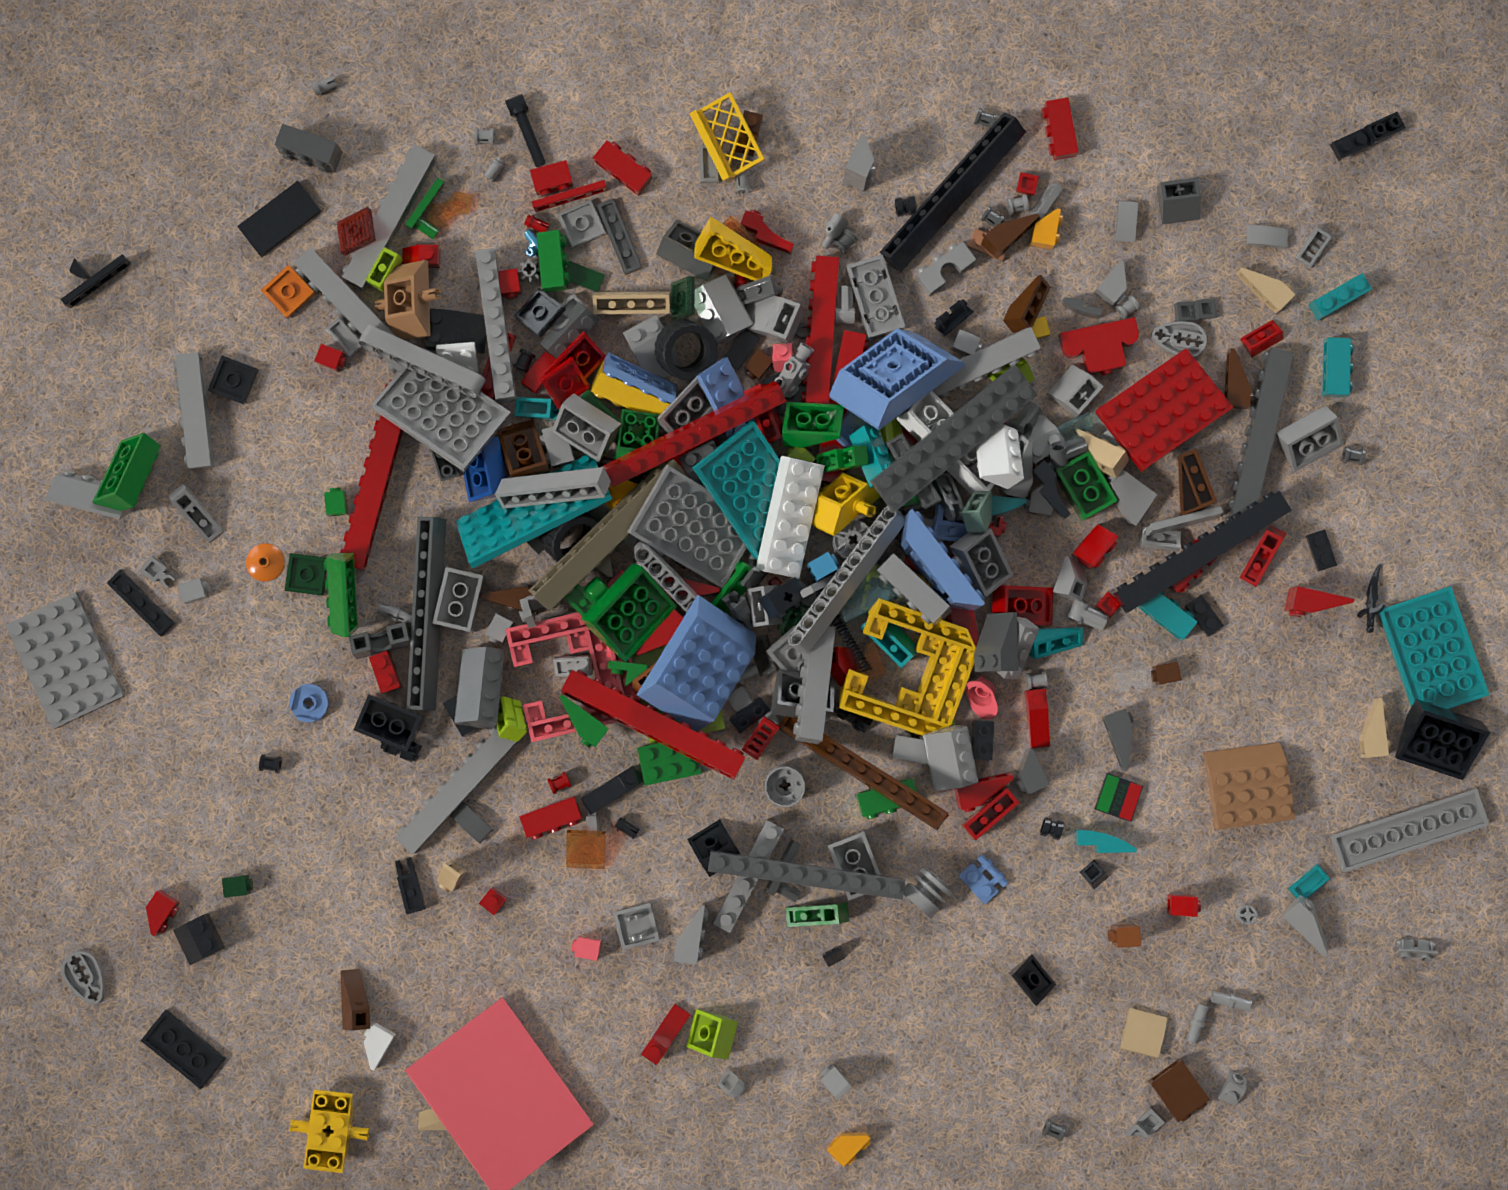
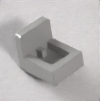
(528, 605)
(1233, 1088)

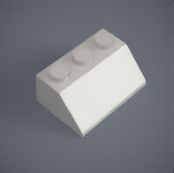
(1000, 457)

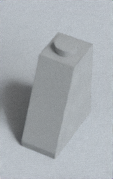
(1132, 496)

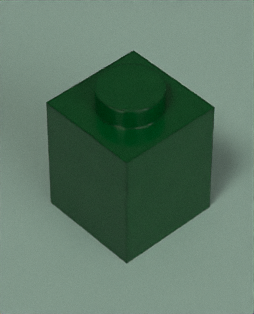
(237, 886)

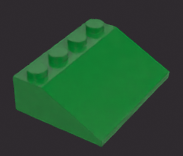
(629, 612)

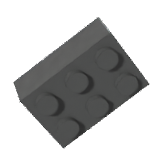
(308, 149)

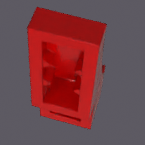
(754, 223)
(665, 1034)

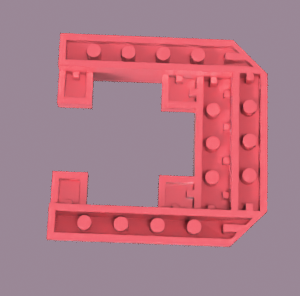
(579, 639)

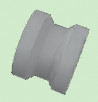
(1250, 914)

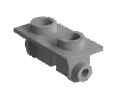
(1425, 949)

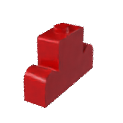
(1100, 345)

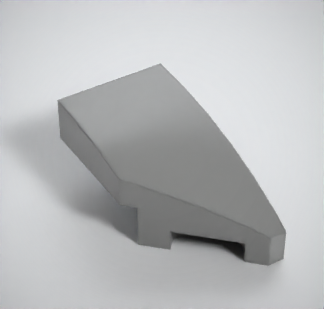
(1146, 1124)

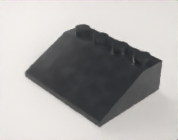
(1441, 739)

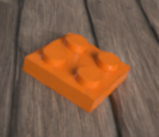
(287, 291)

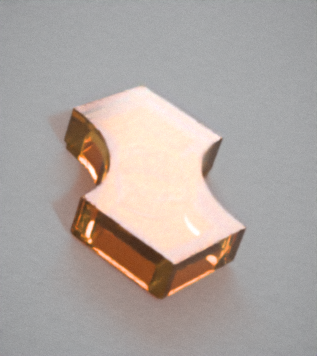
(441, 213)

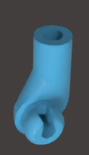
(532, 250)

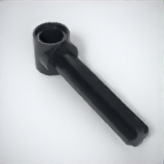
(518, 109)

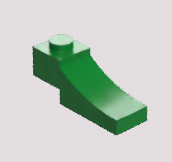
(843, 458)

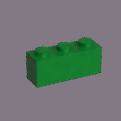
(553, 261)

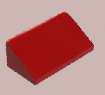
(1262, 338)

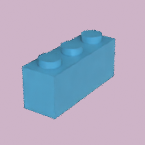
(822, 567)

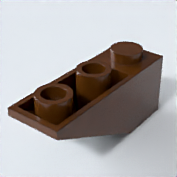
(354, 1001)

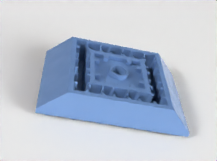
(892, 377)
(936, 566)

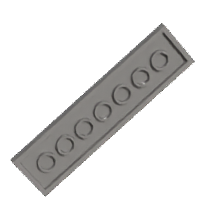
(1409, 830)

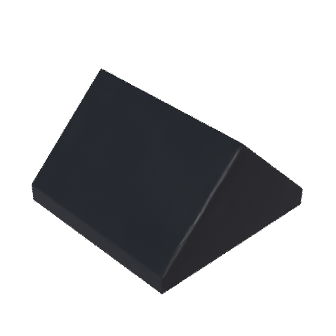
(1032, 979)

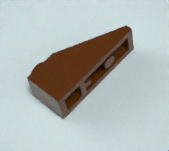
(1006, 234)
(1027, 305)
(1237, 386)
(509, 597)

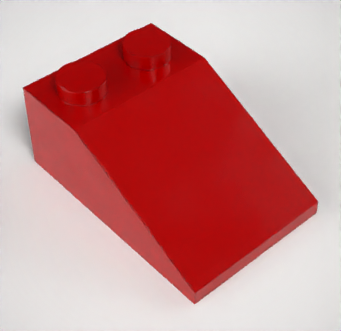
(1027, 601)
(1306, 601)

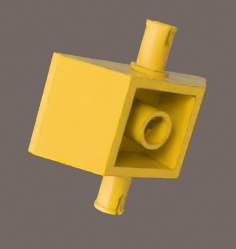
(843, 502)
(327, 1150)

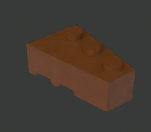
(1194, 485)

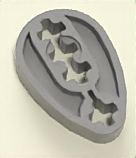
(1185, 329)
(73, 978)

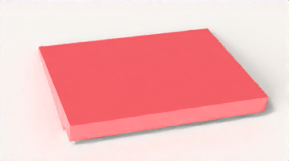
(499, 1097)

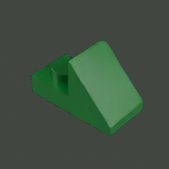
(632, 670)

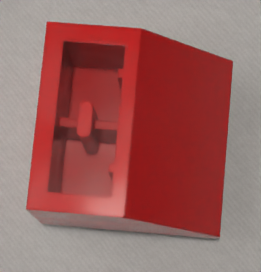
(1094, 546)

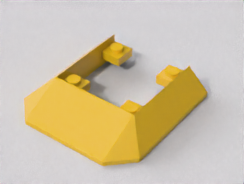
(942, 682)

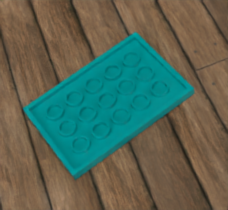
(742, 482)
(1433, 650)

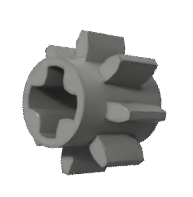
(525, 266)

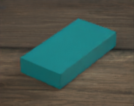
(1309, 882)

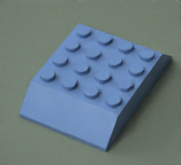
(699, 665)

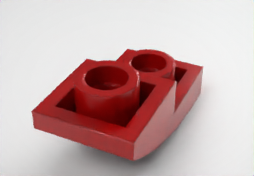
(532, 377)

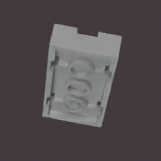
(875, 296)

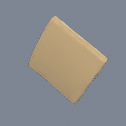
(1143, 1033)

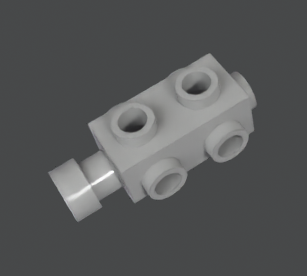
(798, 372)

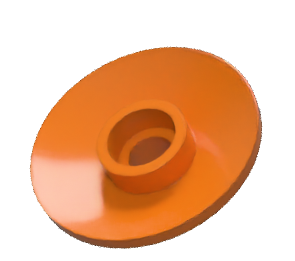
(274, 563)

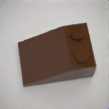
(523, 449)

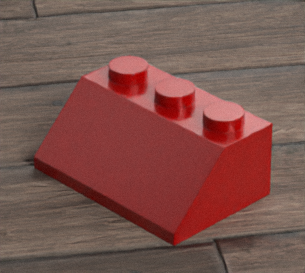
(585, 353)

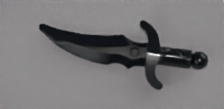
(1372, 597)

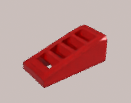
(751, 750)

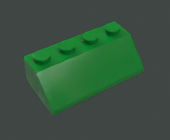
(127, 472)
(342, 593)

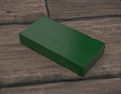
(584, 276)

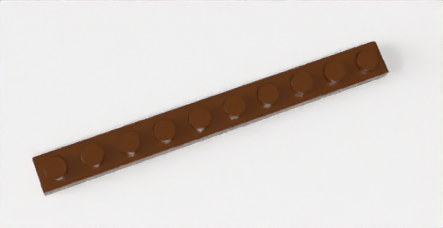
(872, 777)

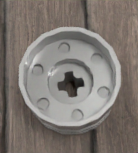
(841, 540)
(779, 795)
(926, 892)

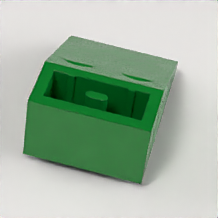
(635, 431)

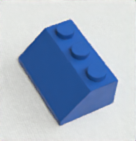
(485, 472)

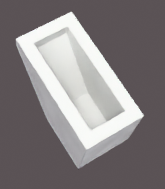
(377, 1043)

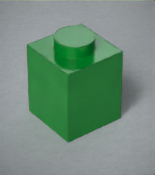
(336, 502)

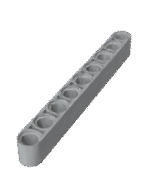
(846, 580)

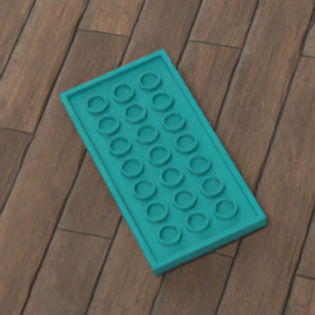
(497, 530)

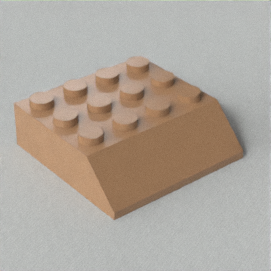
(1249, 786)

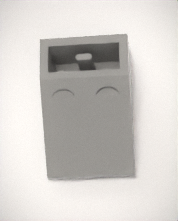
(776, 318)
(688, 943)

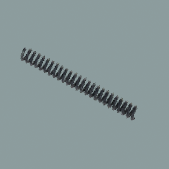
(848, 639)

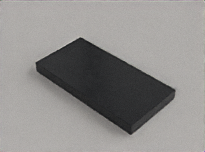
(279, 218)
(183, 1049)

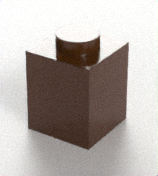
(757, 365)
(1166, 673)

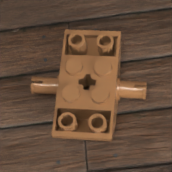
(408, 300)

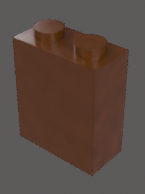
(1179, 1090)

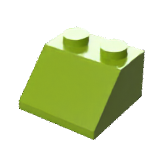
(712, 1034)

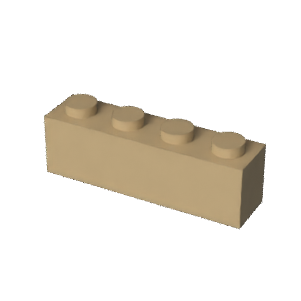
(632, 302)

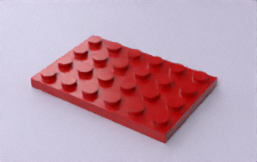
(1164, 409)

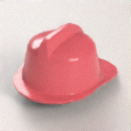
(982, 697)

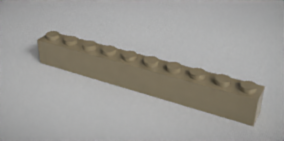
(596, 543)

